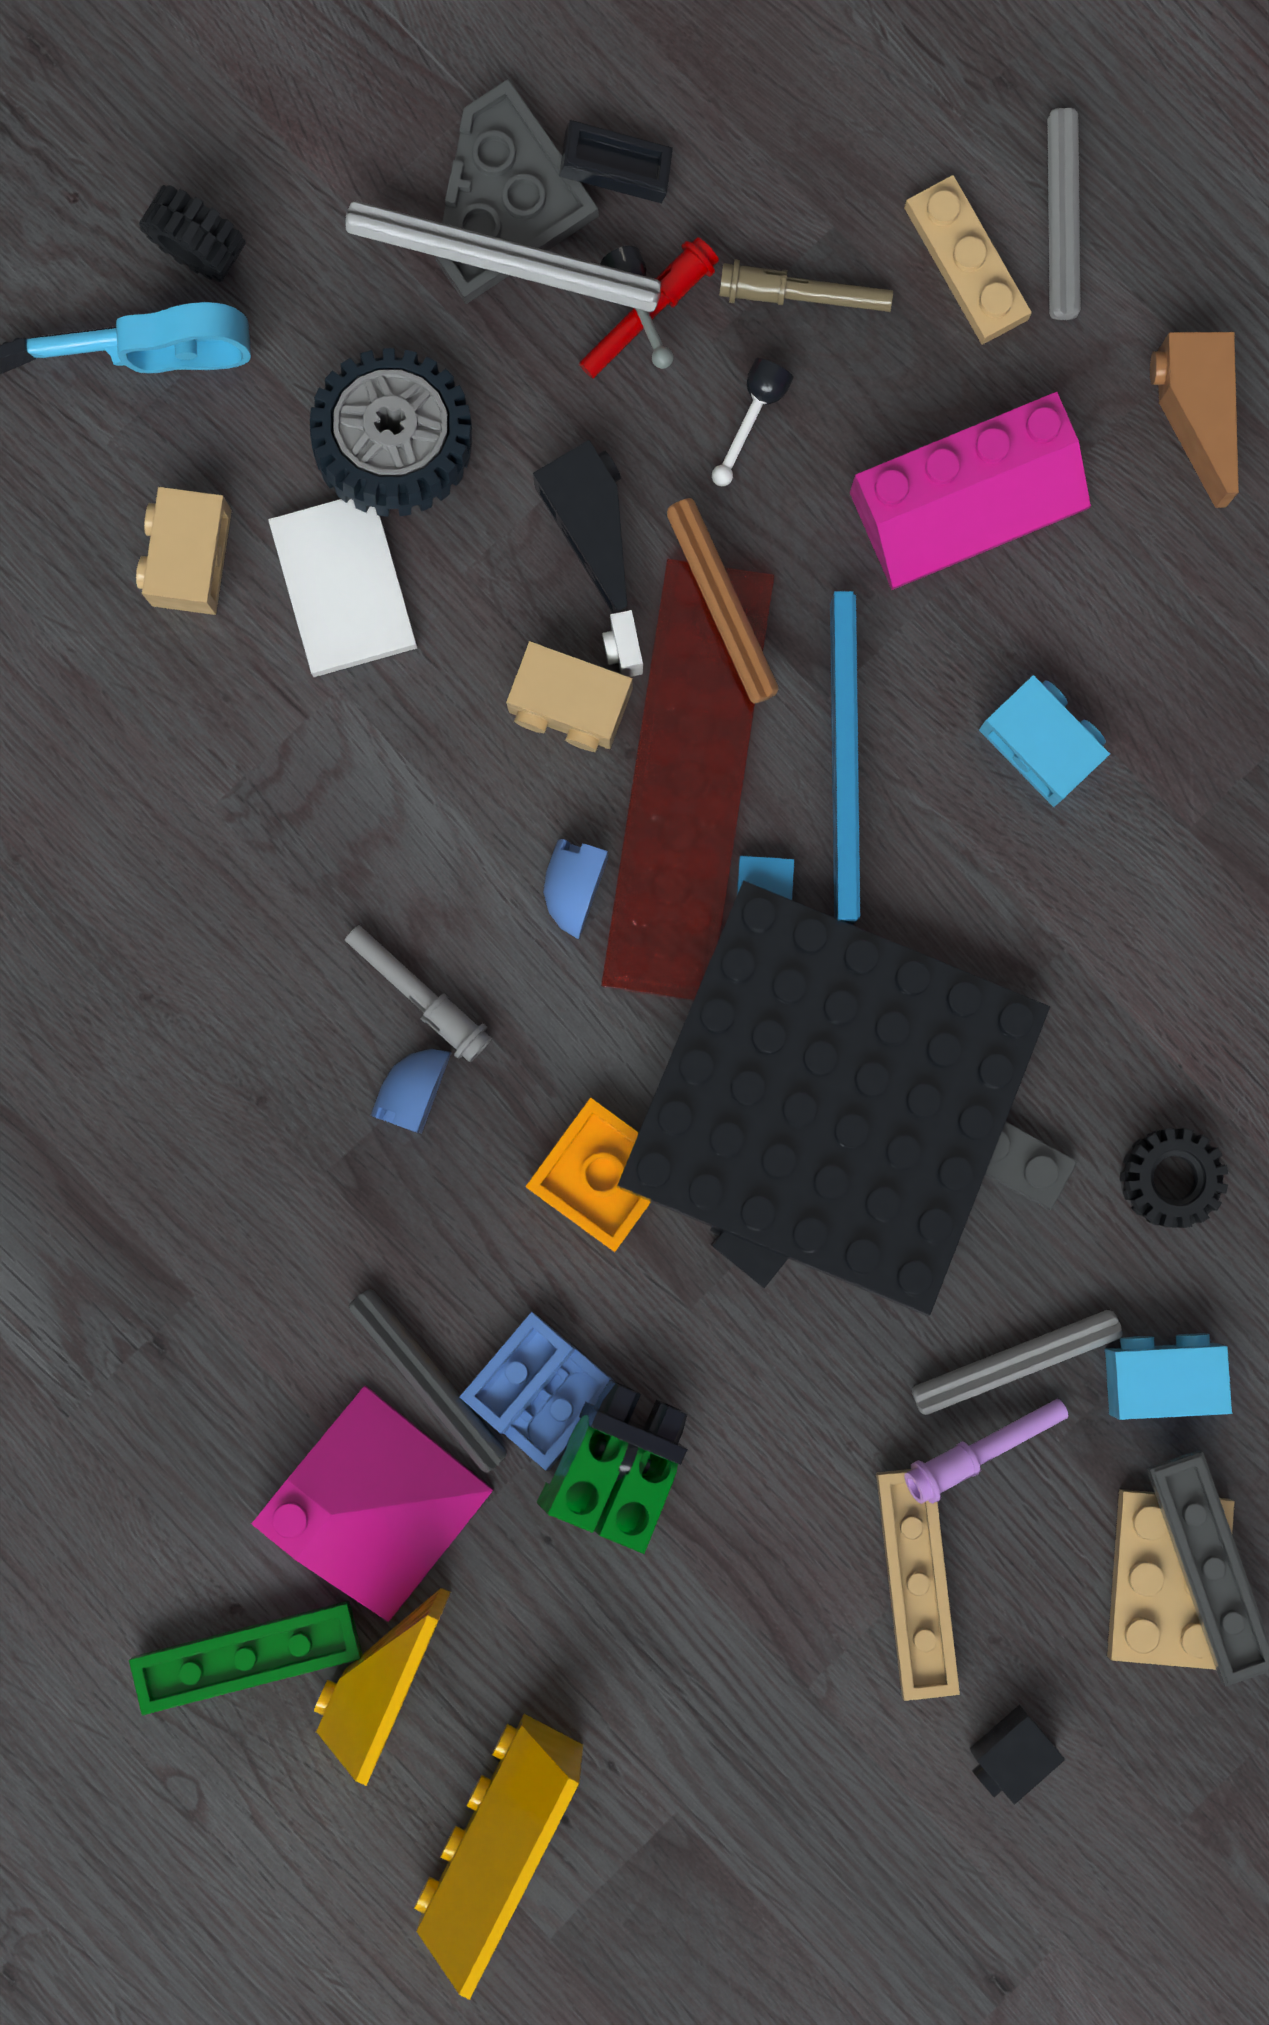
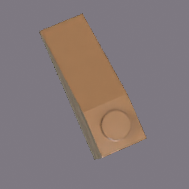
(1200, 403)

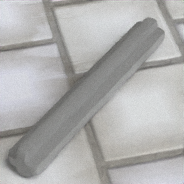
(1064, 214)
(1017, 1362)

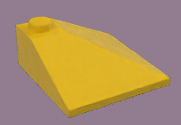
(371, 1690)

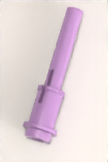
(963, 1461)

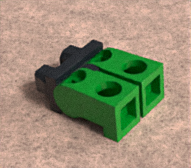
(616, 1469)

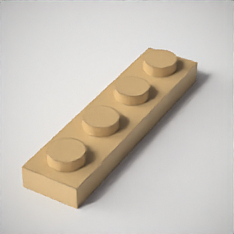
(917, 1591)

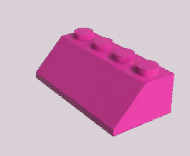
(972, 491)

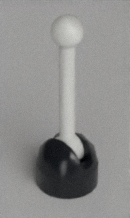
(766, 385)

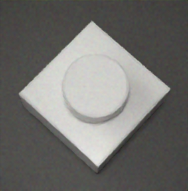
(623, 645)

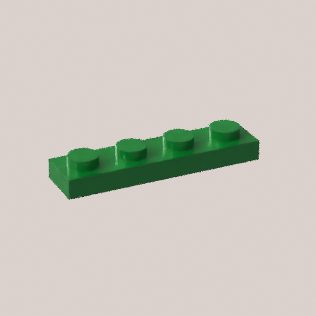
(245, 1658)

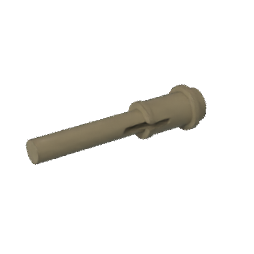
(775, 286)

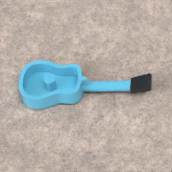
(172, 339)

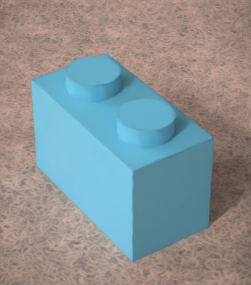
(1045, 739)
(1168, 1378)

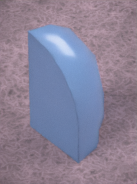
(572, 884)
(411, 1089)

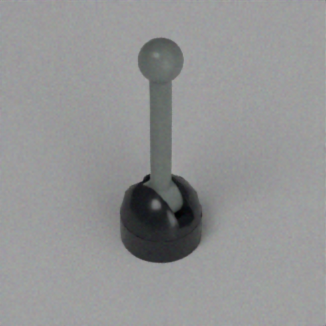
(630, 260)

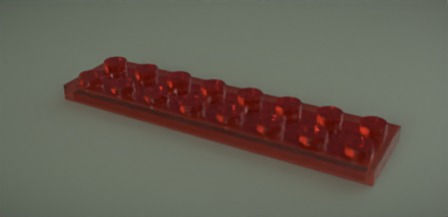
(683, 793)

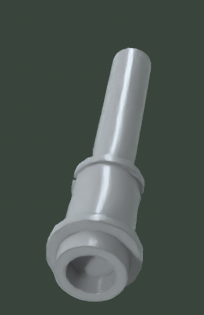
(438, 1011)

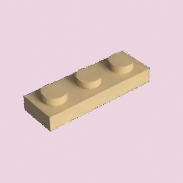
(967, 259)

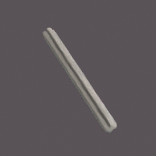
(503, 256)

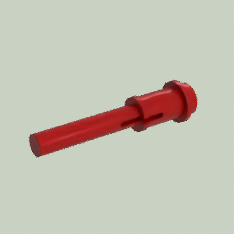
(676, 280)

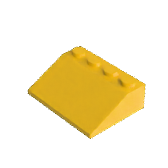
(498, 1849)

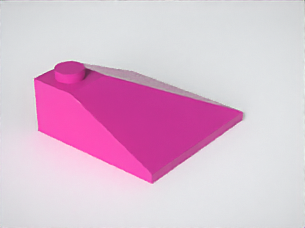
(373, 1505)

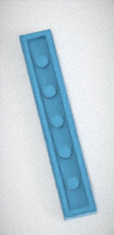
(845, 757)

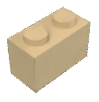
(184, 550)
(569, 697)

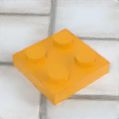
(584, 1175)

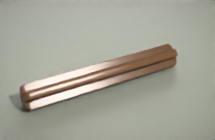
(722, 600)

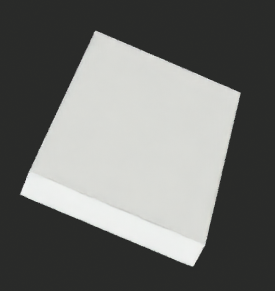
(342, 585)

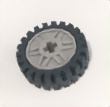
(391, 432)

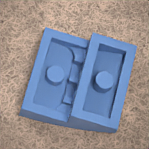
(536, 1390)

